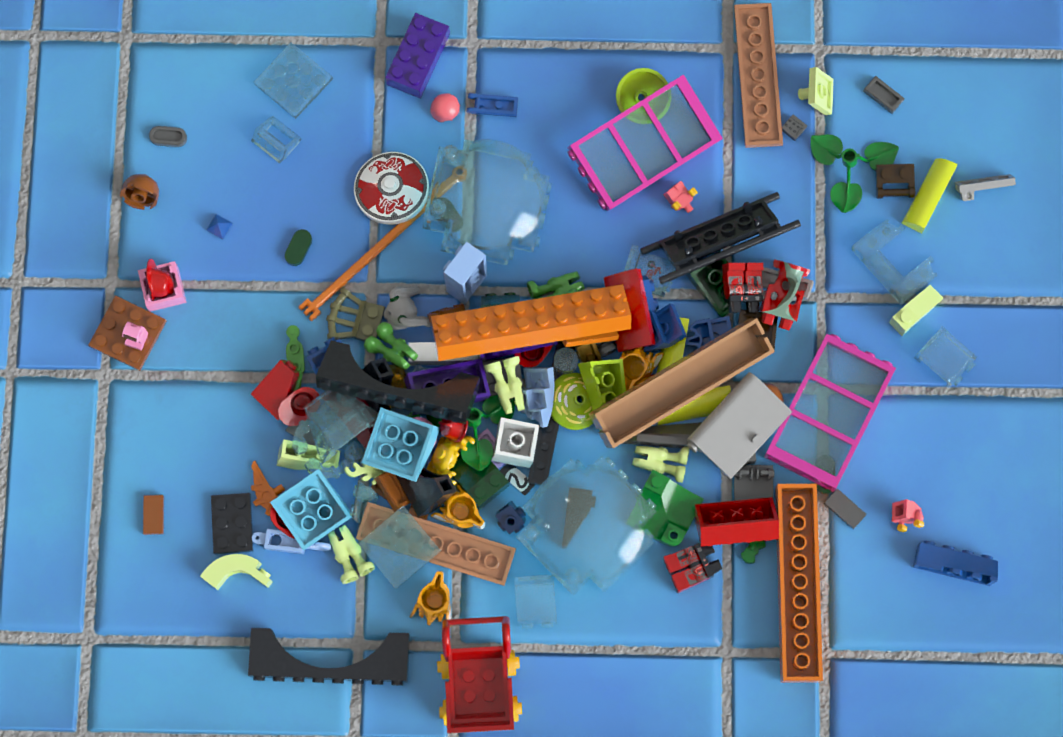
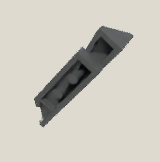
(664, 435)

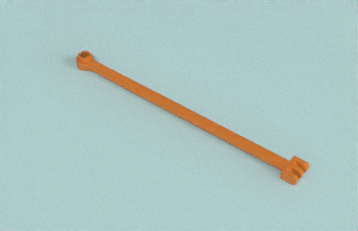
(355, 268)

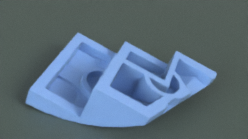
(538, 394)

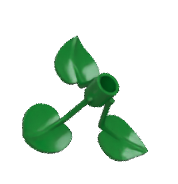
(828, 147)
(481, 452)

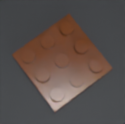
(109, 337)

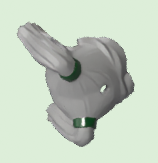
(401, 309)

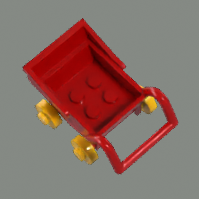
(478, 683)

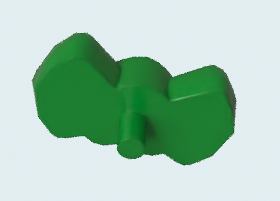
(752, 550)

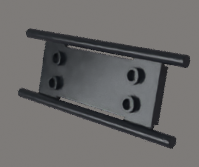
(718, 233)

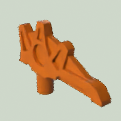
(263, 490)

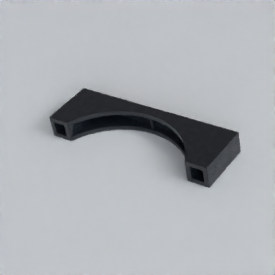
(446, 401)
(430, 488)
(271, 660)

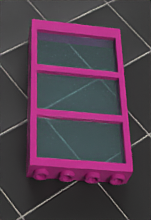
(644, 143)
(830, 412)

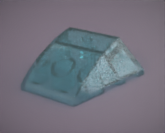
(336, 420)

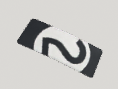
(516, 478)

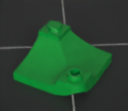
(674, 508)

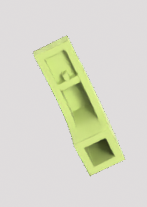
(232, 564)

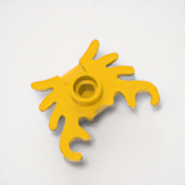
(446, 456)

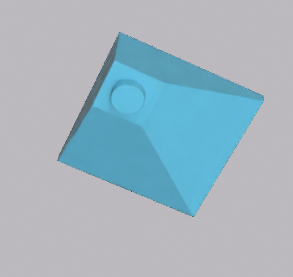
(400, 444)
(311, 509)

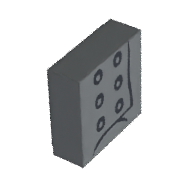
(794, 127)

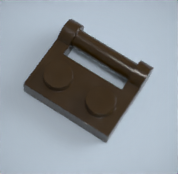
(895, 174)

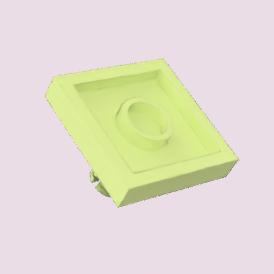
(819, 91)

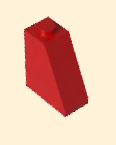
(276, 386)

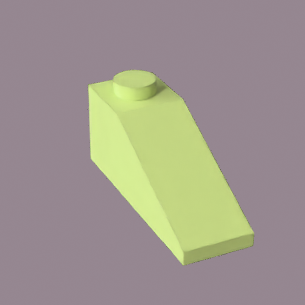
(915, 310)
(289, 459)

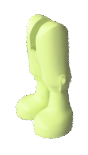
(507, 390)
(657, 456)
(347, 548)

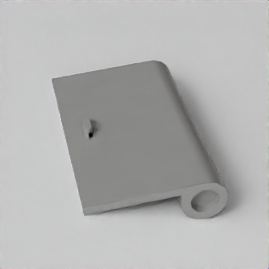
(740, 416)

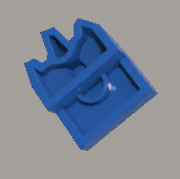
(666, 328)
(707, 330)

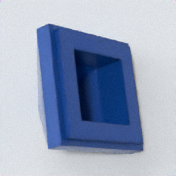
(219, 226)

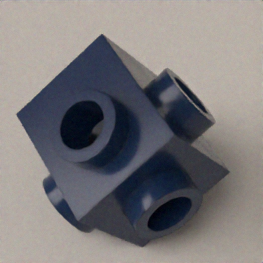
(511, 511)

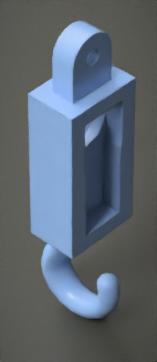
(287, 544)

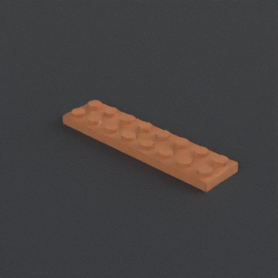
(758, 75)
(458, 549)

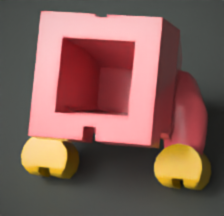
(680, 197)
(907, 512)

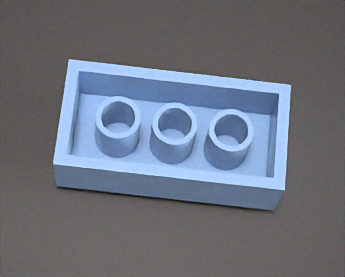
(465, 272)

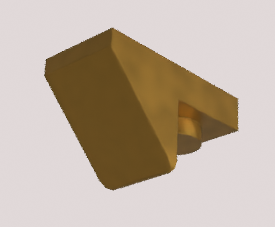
(588, 353)

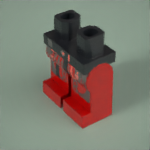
(743, 285)
(698, 567)

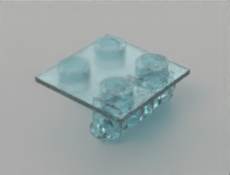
(362, 494)

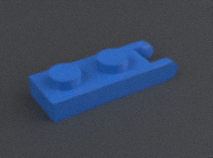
(493, 105)

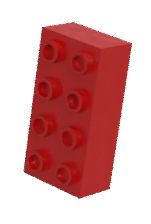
(736, 521)

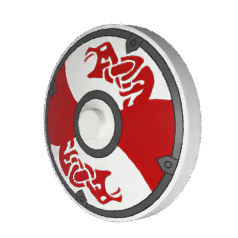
(391, 188)

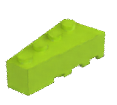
(603, 380)

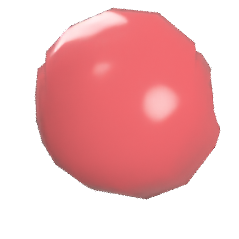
(444, 107)

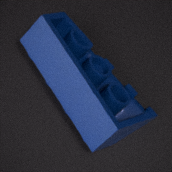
(956, 564)

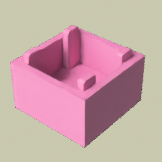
(178, 296)

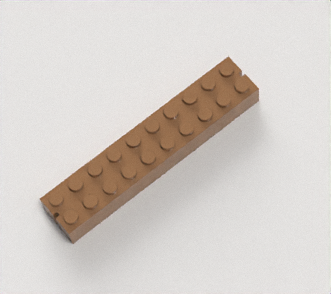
(681, 383)

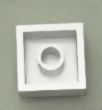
(515, 442)

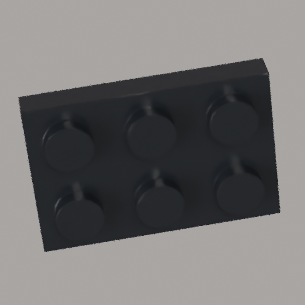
(232, 523)

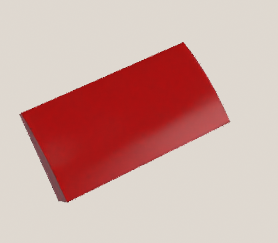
(641, 329)

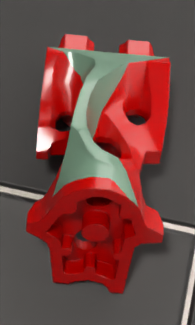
(781, 306)

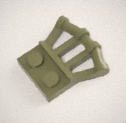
(366, 321)

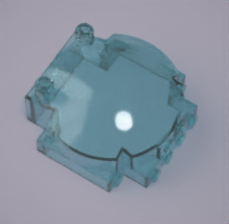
(487, 199)
(588, 524)

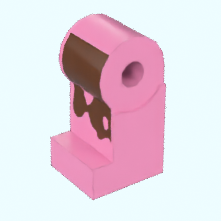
(134, 335)

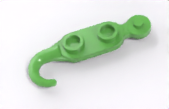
(295, 352)

